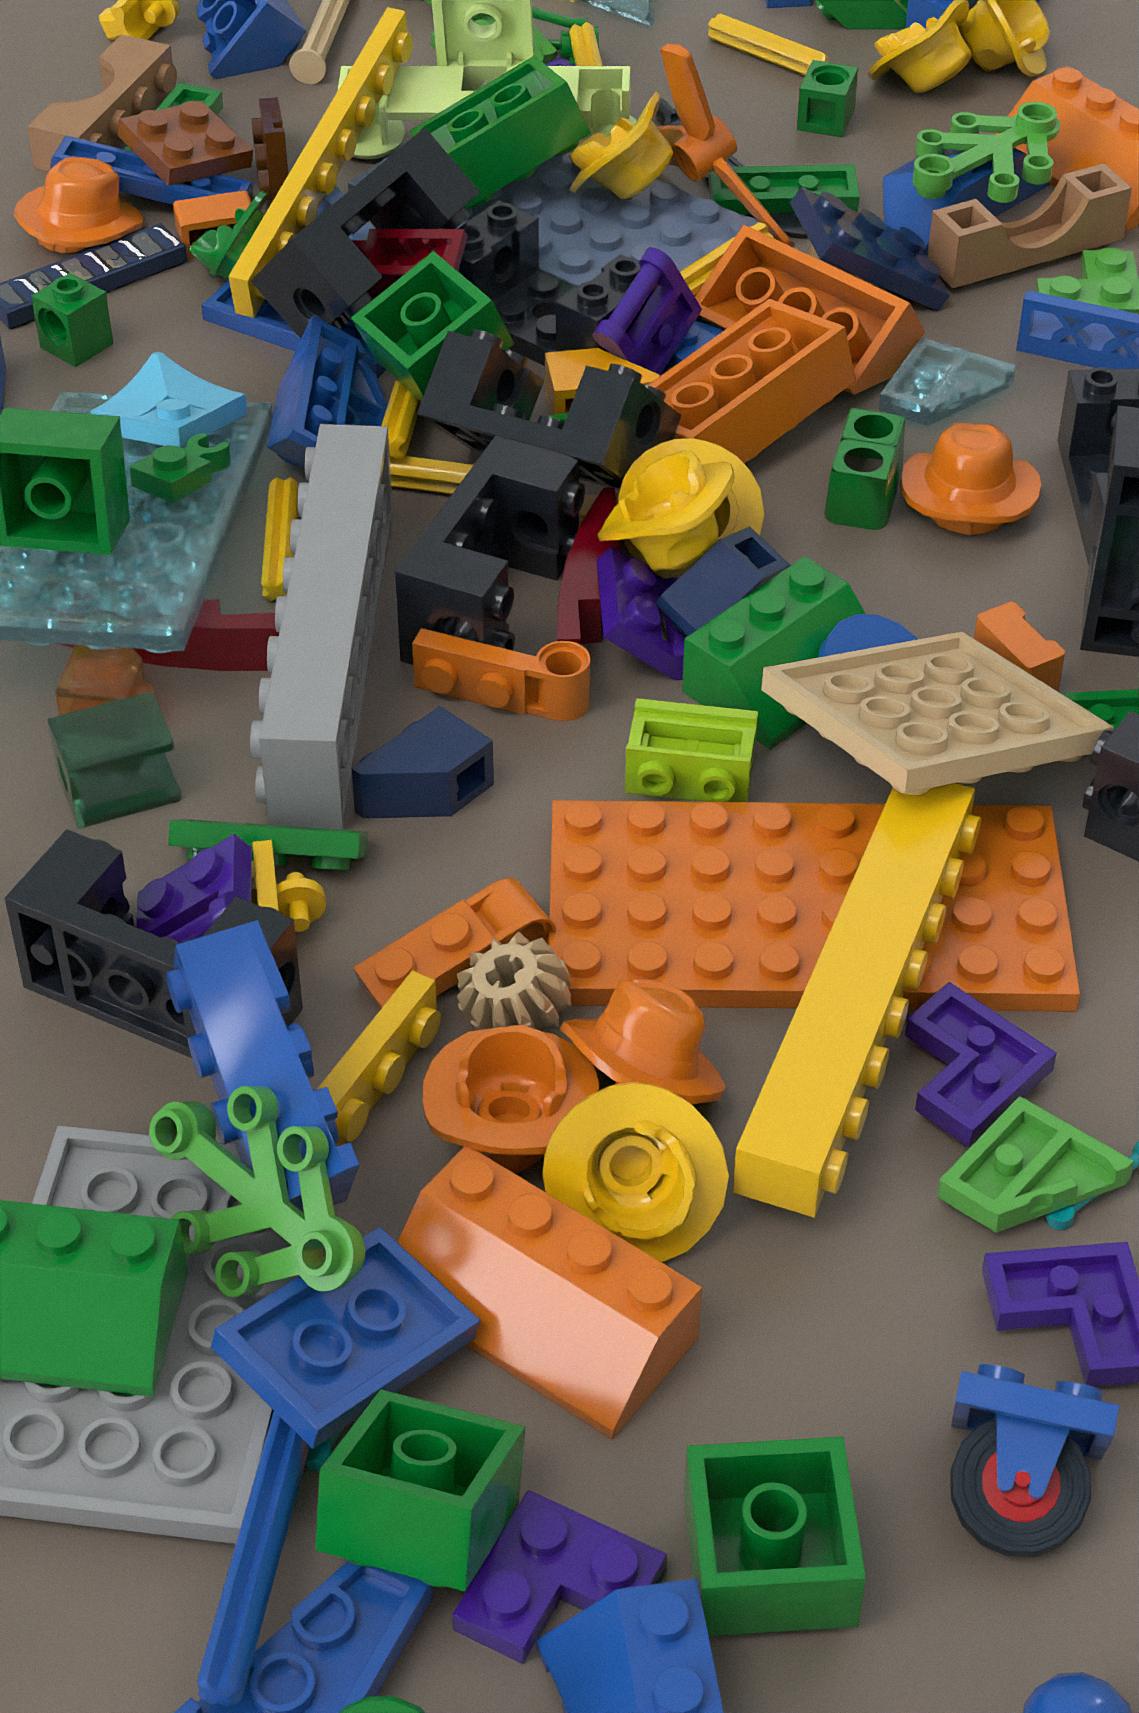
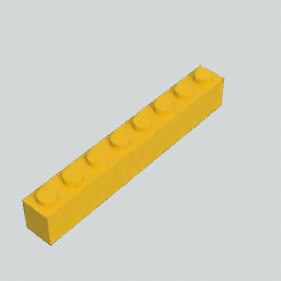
(855, 1001)

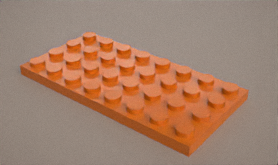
(747, 892)

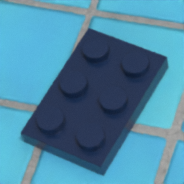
(869, 248)

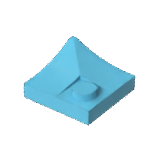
(171, 404)

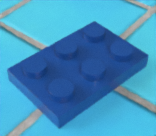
(331, 1352)

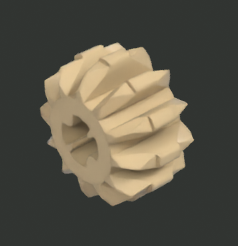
(514, 985)

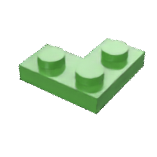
(1106, 281)

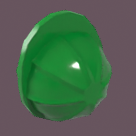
(222, 248)

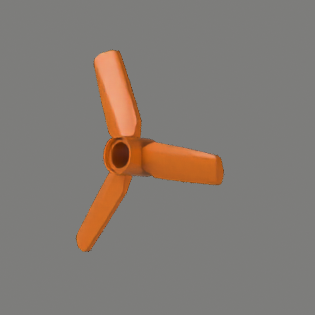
(703, 139)

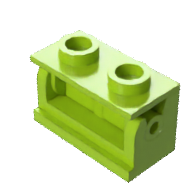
(690, 751)

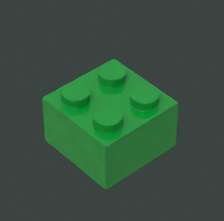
(413, 315)
(62, 481)
(420, 1489)
(774, 1535)

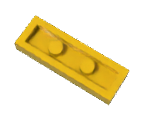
(381, 1052)

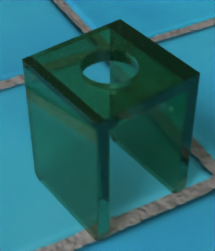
(114, 759)

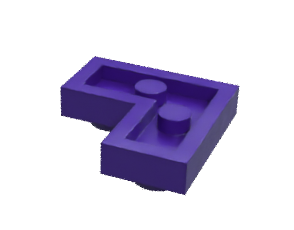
(986, 1062)
(1075, 1286)
(547, 1558)

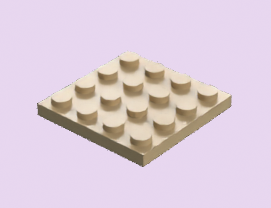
(934, 711)

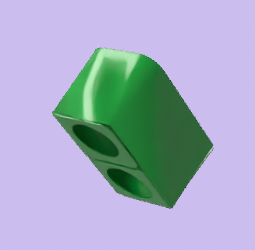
(860, 499)

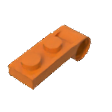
(543, 685)
(445, 942)

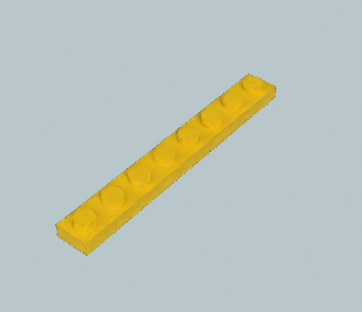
(323, 155)

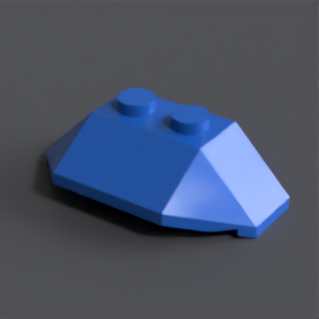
(907, 209)
(323, 386)

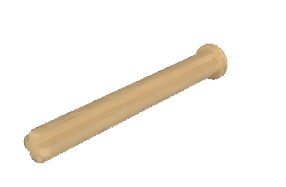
(309, 62)

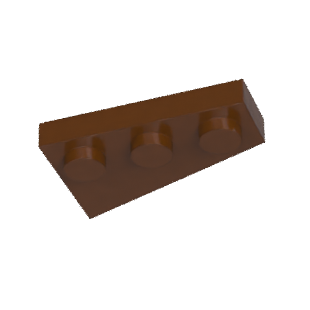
(270, 147)

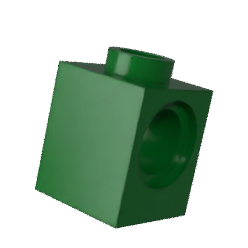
(827, 98)
(72, 319)

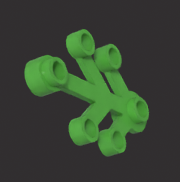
(1032, 125)
(189, 1132)

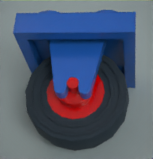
(1023, 1467)

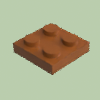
(185, 142)

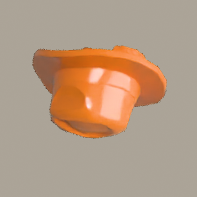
(77, 207)
(971, 480)
(650, 1038)
(505, 1091)

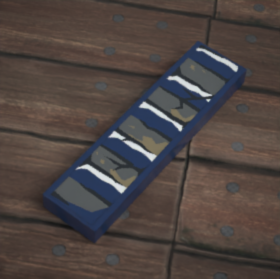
(103, 266)

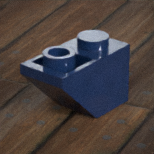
(720, 580)
(424, 770)

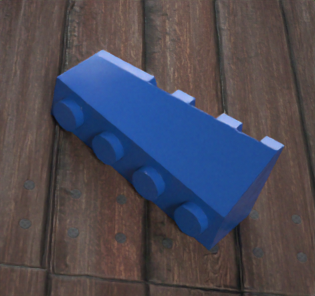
(248, 34)
(242, 1041)
(635, 1653)

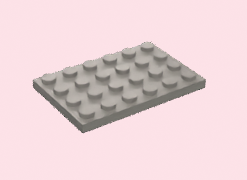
(129, 1459)

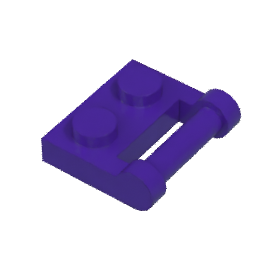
(662, 321)
(630, 614)
(197, 892)

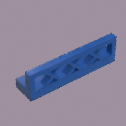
(1078, 332)

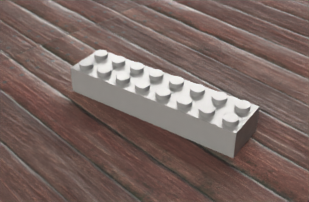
(324, 629)

